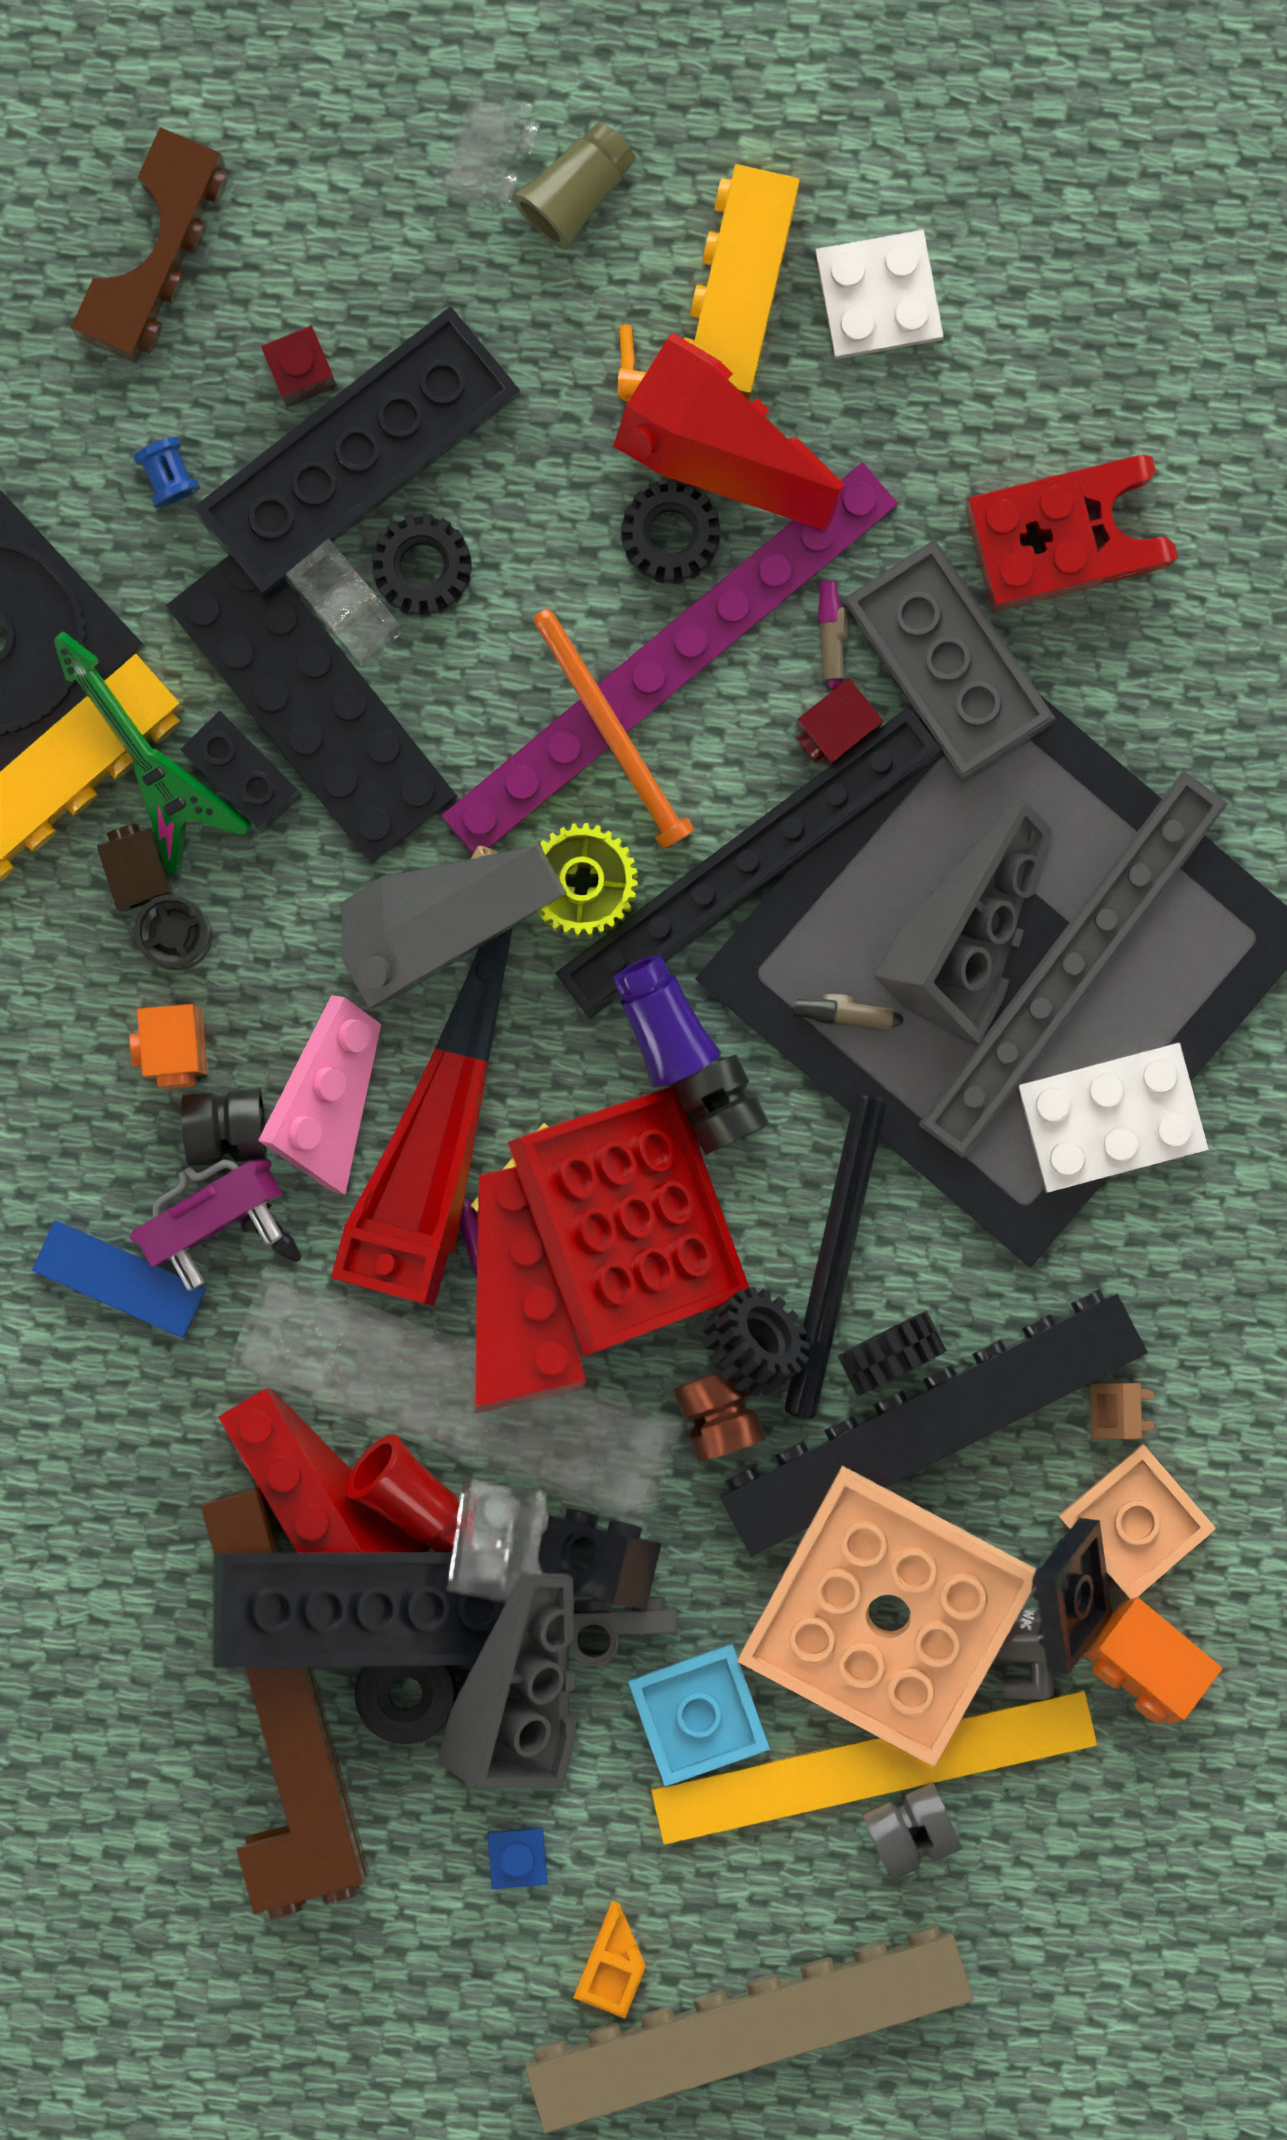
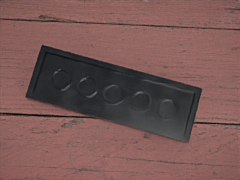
(356, 450)
(313, 707)
(344, 1611)

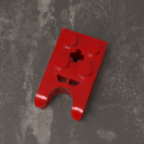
(1077, 519)

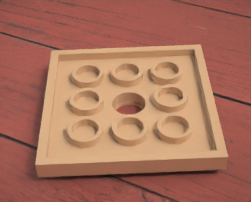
(900, 1682)

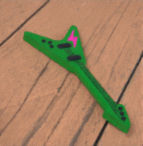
(167, 789)

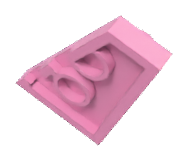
(325, 1096)

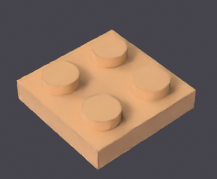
(1143, 1520)

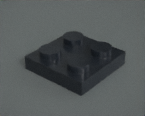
(1072, 1595)

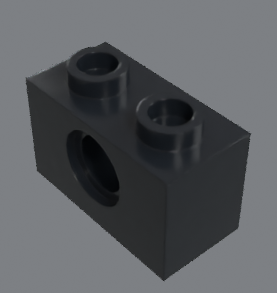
(241, 771)
(603, 1561)

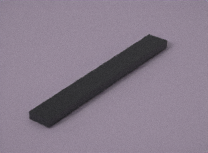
(753, 858)

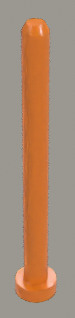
(670, 826)

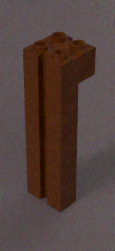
(321, 1843)

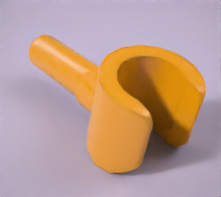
(628, 377)

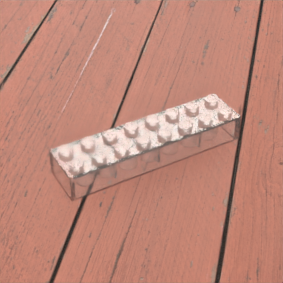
(423, 1389)

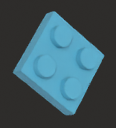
(698, 1714)

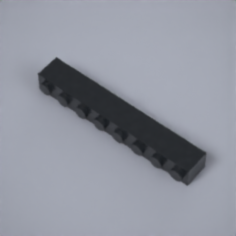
(937, 1420)

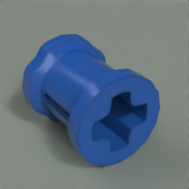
(166, 453)

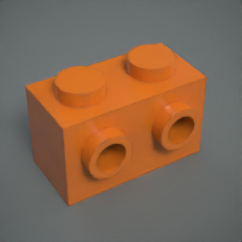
(170, 1045)
(1151, 1662)

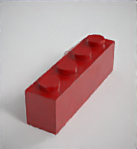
(307, 1482)

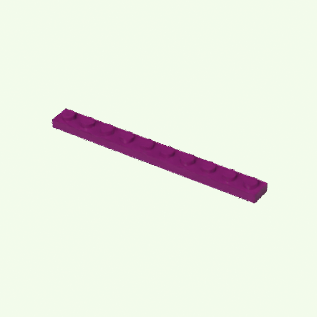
(667, 662)

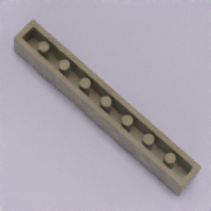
(748, 2029)

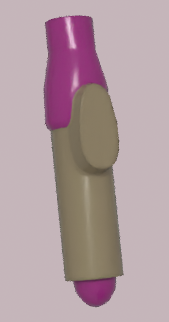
(833, 630)

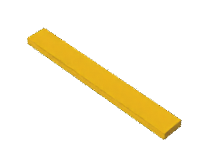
(870, 1769)

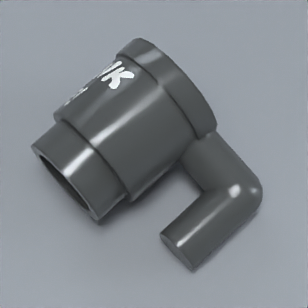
(1024, 1647)

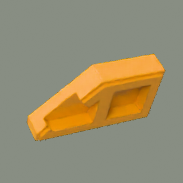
(612, 1967)

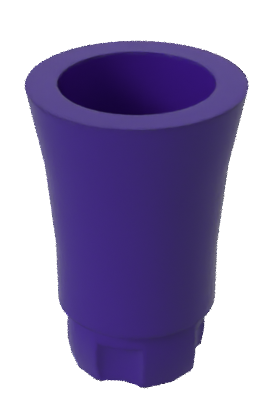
(663, 1022)

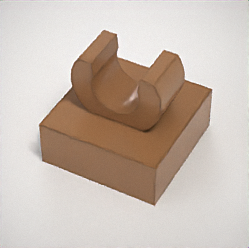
(1118, 1410)

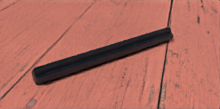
(836, 1252)

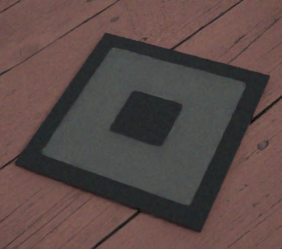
(824, 928)

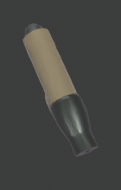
(844, 1010)

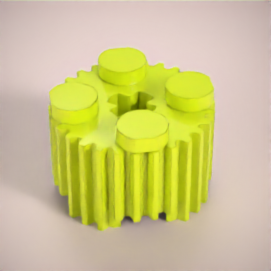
(603, 904)

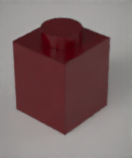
(299, 366)
(837, 724)

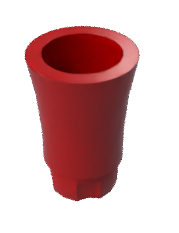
(405, 1493)

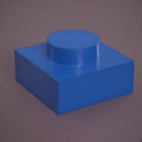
(517, 1858)

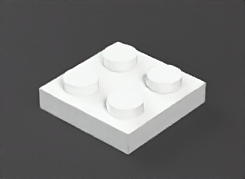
(879, 294)

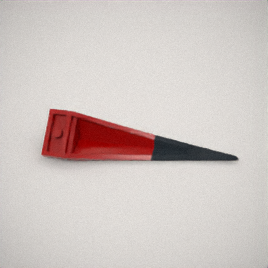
(416, 1194)

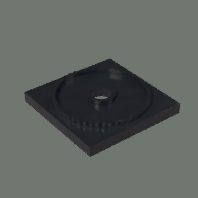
(37, 603)

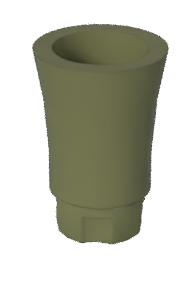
(575, 184)

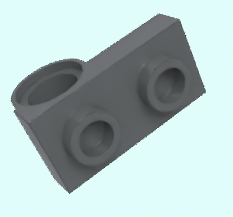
(617, 1622)

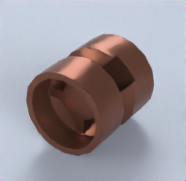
(718, 1416)

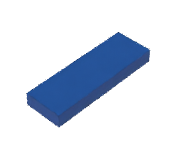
(118, 1279)

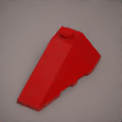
(709, 435)

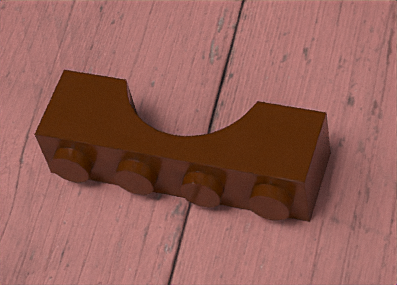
(123, 309)

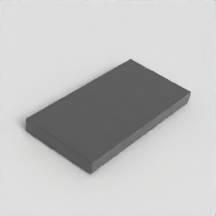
(949, 660)

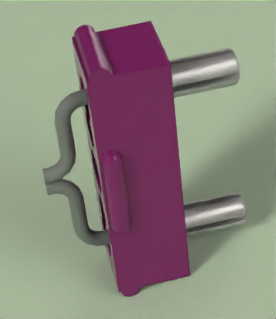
(207, 1213)

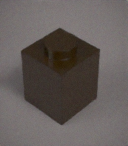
(134, 867)

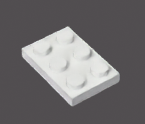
(1112, 1117)

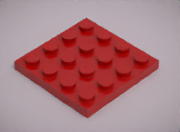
(628, 1219)

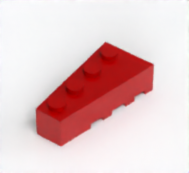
(522, 1323)

